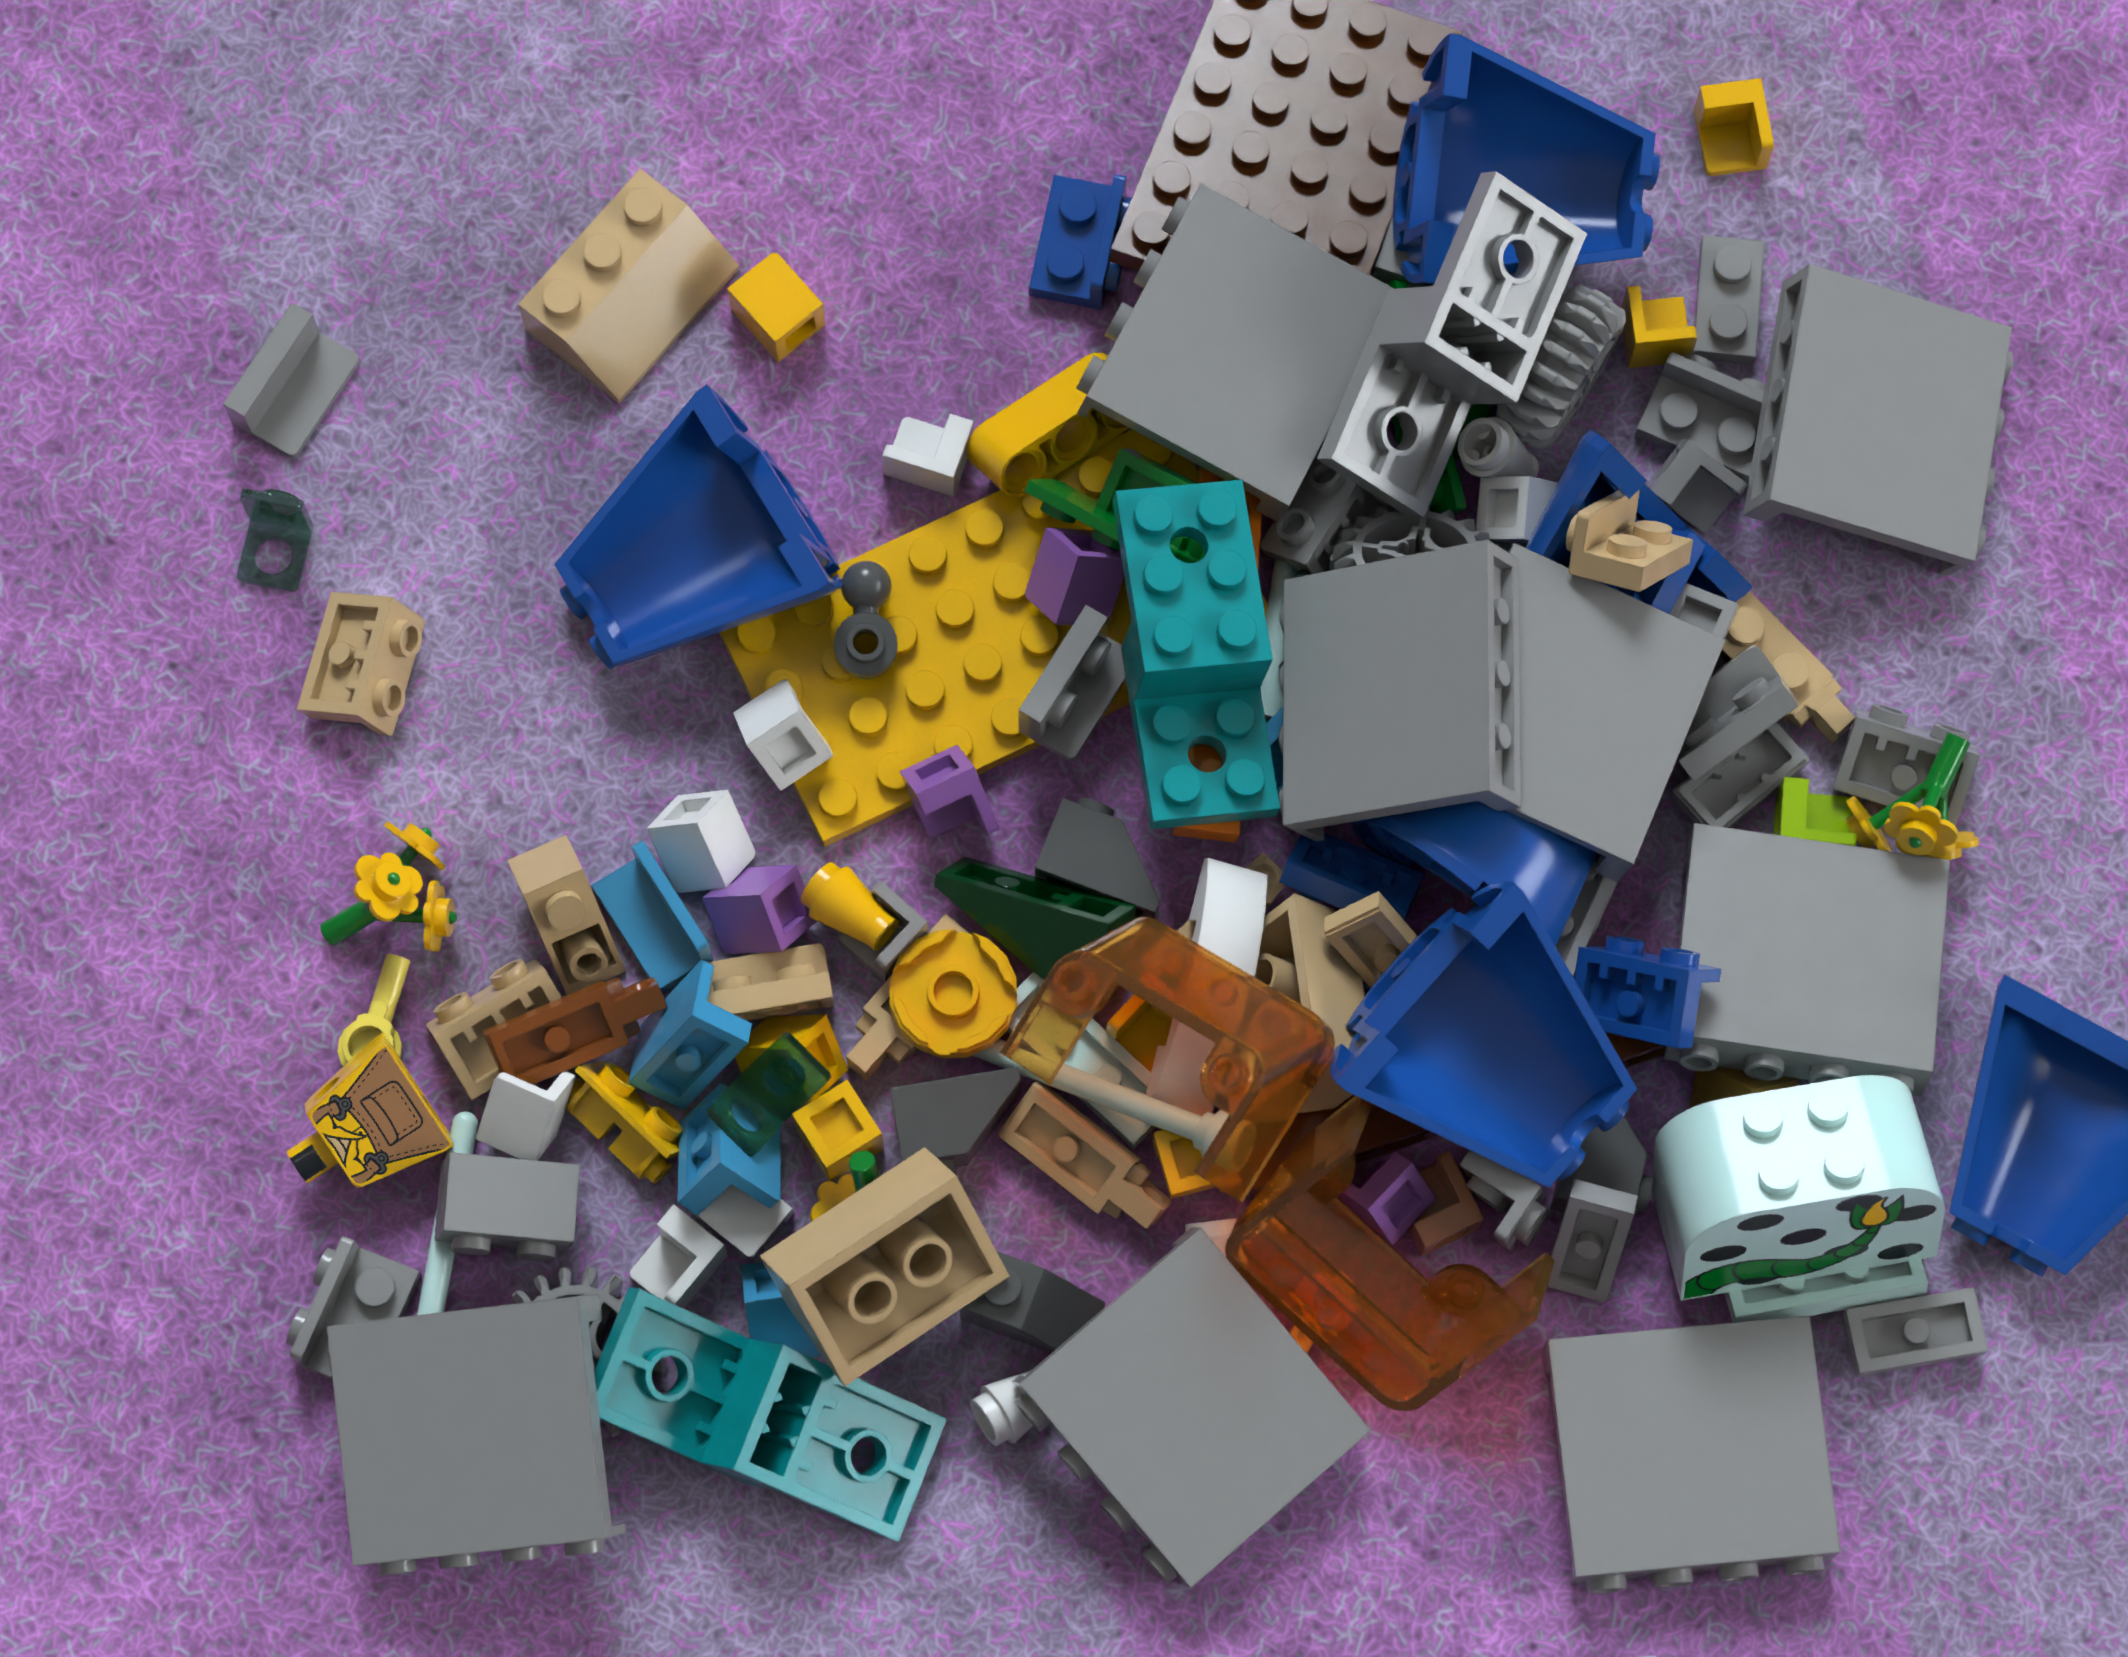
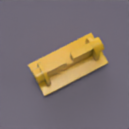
(647, 1131)

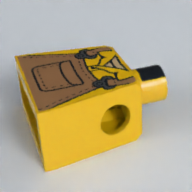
(369, 1120)

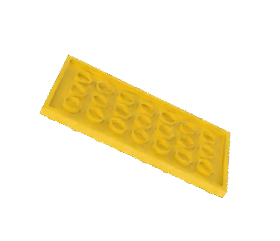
(962, 652)

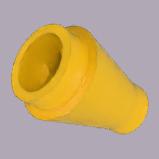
(847, 905)

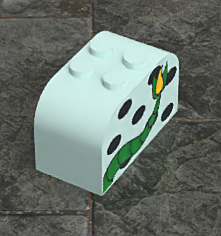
(1795, 1185)

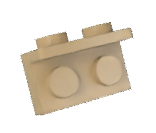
(1622, 552)
(362, 661)
(772, 983)
(462, 1018)

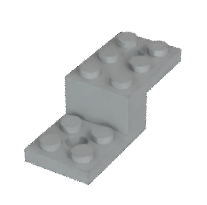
(1452, 345)

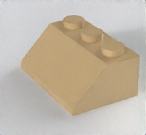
(627, 286)
(1312, 972)
(885, 1265)

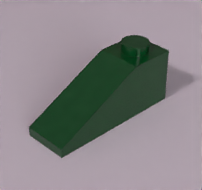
(1031, 914)

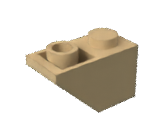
(566, 915)

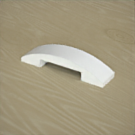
(1230, 924)

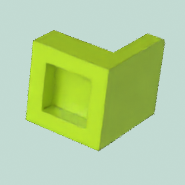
(1811, 815)

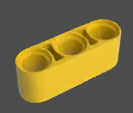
(1040, 433)

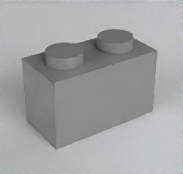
(506, 1205)

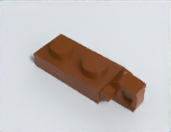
(572, 1029)

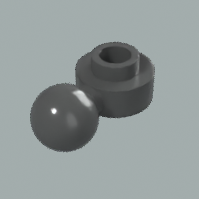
(866, 590)

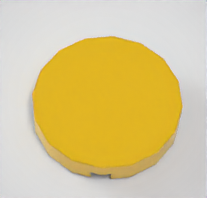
(953, 993)

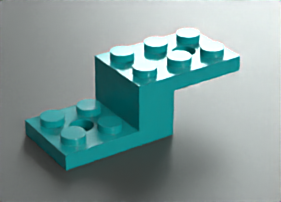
(1196, 654)
(764, 1414)

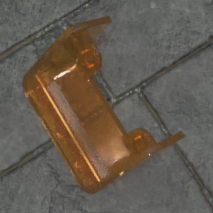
(1264, 1049)
(1356, 1293)

